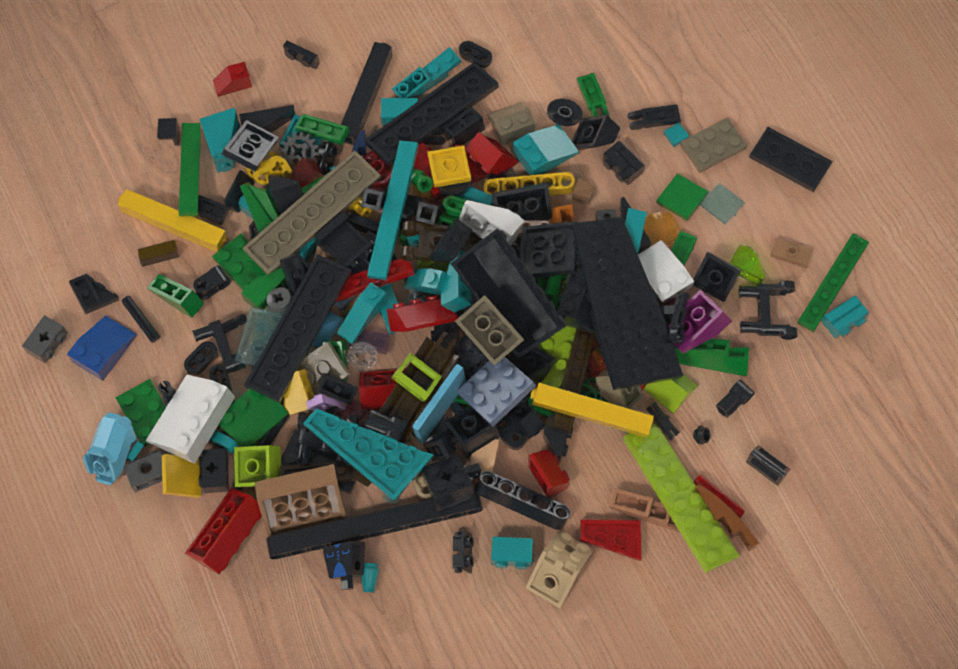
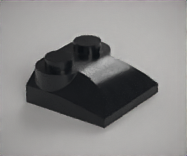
(469, 353)

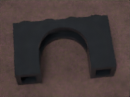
(426, 209)

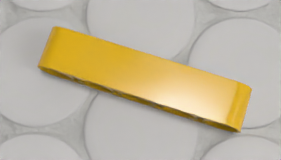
(521, 181)

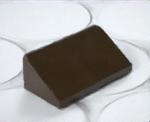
(158, 253)

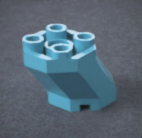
(109, 448)

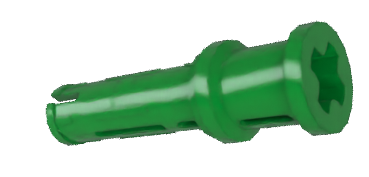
(420, 180)

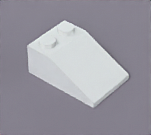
(486, 218)
(664, 272)

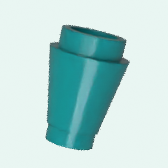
(370, 577)

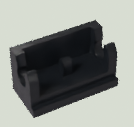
(464, 127)

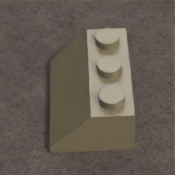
(489, 330)

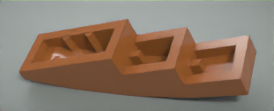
(729, 519)

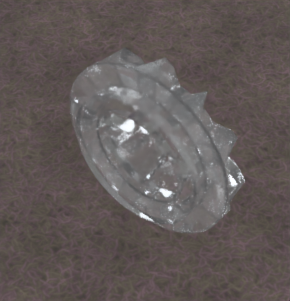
(360, 348)

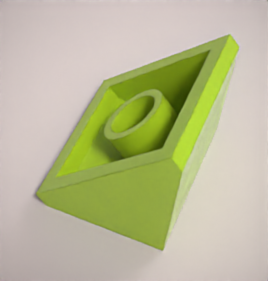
(672, 392)

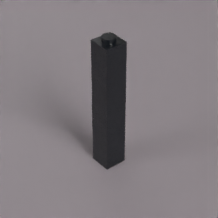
(366, 90)

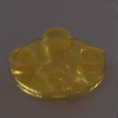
(661, 227)

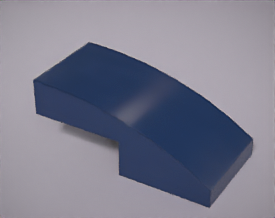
(359, 145)

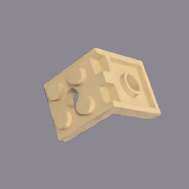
(562, 562)

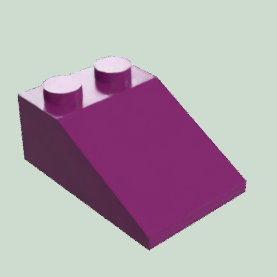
(701, 322)

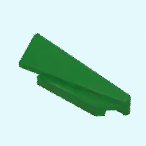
(260, 205)

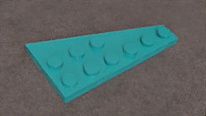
(376, 456)

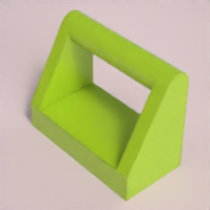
(410, 385)

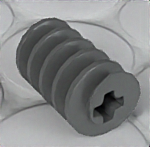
(279, 300)

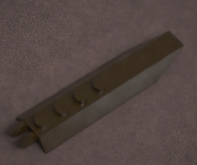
(404, 404)

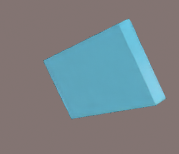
(439, 404)

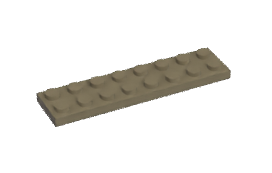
(311, 212)

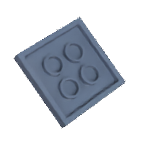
(496, 390)

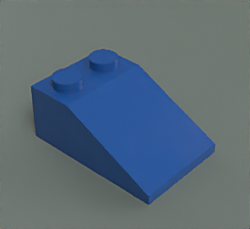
(101, 347)

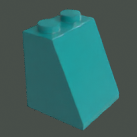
(218, 131)

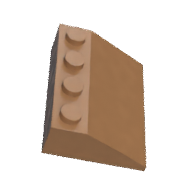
(300, 500)

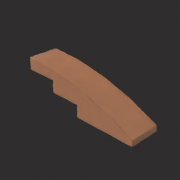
(642, 508)

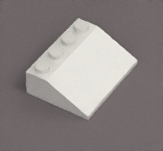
(191, 417)

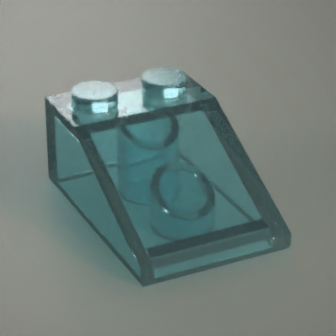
(256, 334)

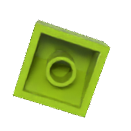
(256, 464)

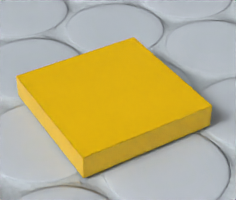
(449, 166)
(180, 477)

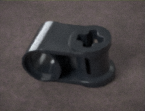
(212, 282)

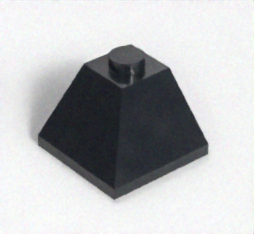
(595, 132)

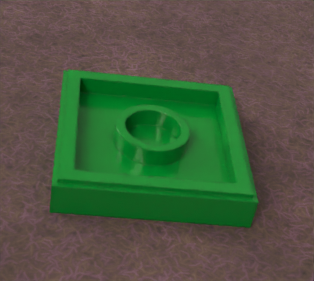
(682, 197)

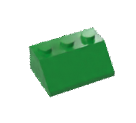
(251, 418)

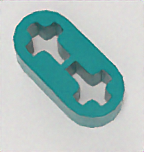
(223, 441)

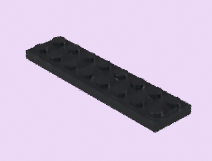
(432, 112)
(298, 328)

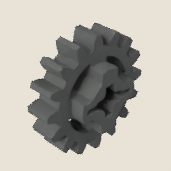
(295, 146)

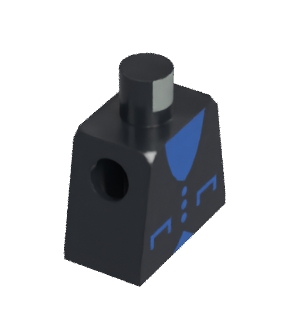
(345, 562)

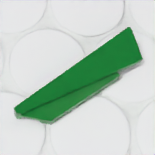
(716, 356)

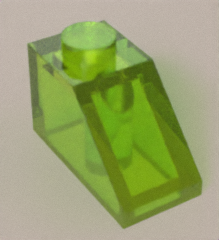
(749, 263)

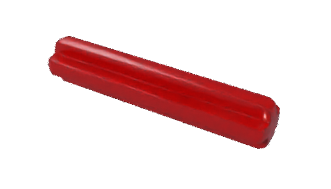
(739, 511)

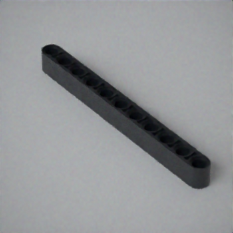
(366, 526)

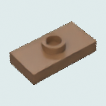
(791, 252)

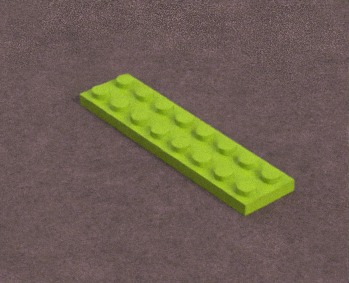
(681, 499)

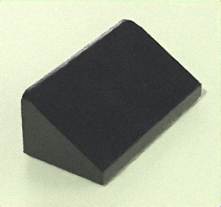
(235, 192)
(336, 388)

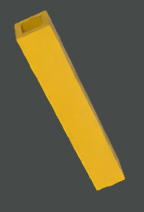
(170, 221)
(592, 410)

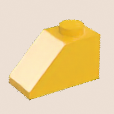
(298, 393)

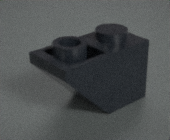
(556, 438)

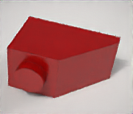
(232, 79)

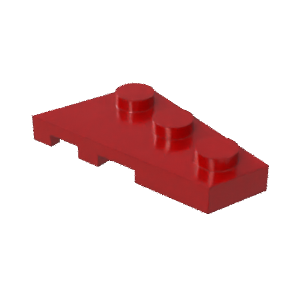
(613, 535)

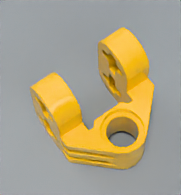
(275, 165)

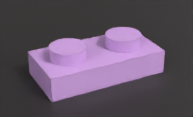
(324, 403)

